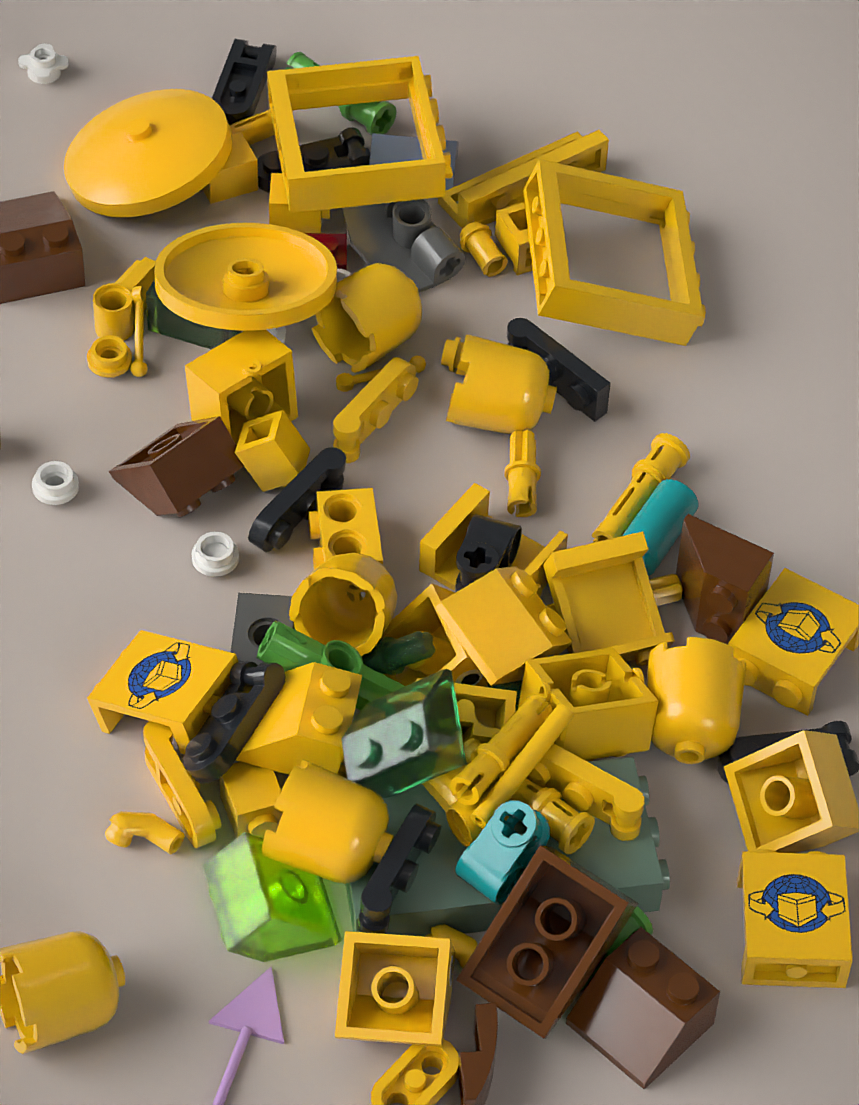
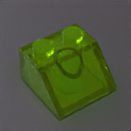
(268, 905)

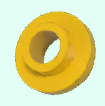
(109, 357)

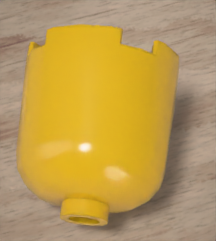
(368, 316)
(501, 387)
(333, 609)
(697, 697)
(328, 825)
(58, 988)

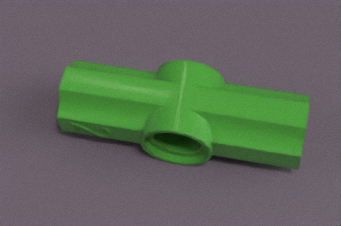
(295, 649)

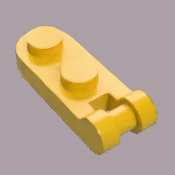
(373, 406)
(179, 788)
(591, 791)

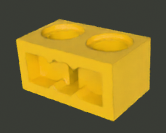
(345, 524)

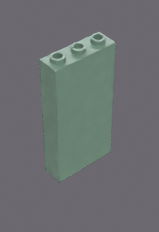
(445, 898)

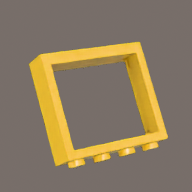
(355, 85)
(599, 305)

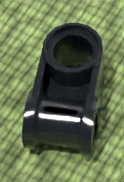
(486, 546)

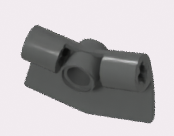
(404, 238)

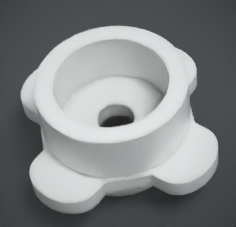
(43, 64)

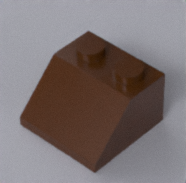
(180, 467)
(720, 577)
(644, 1008)

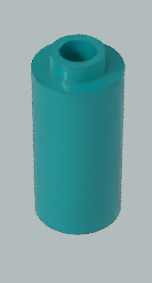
(663, 519)

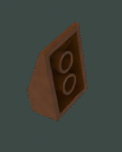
(38, 248)
(546, 940)

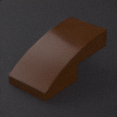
(477, 1066)

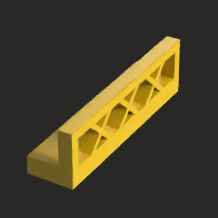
(504, 185)

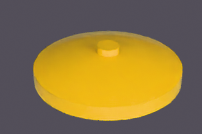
(148, 153)
(245, 276)

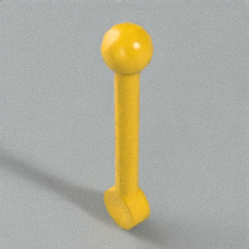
(139, 367)
(345, 381)

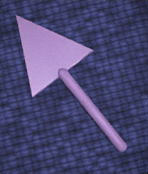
(250, 1013)

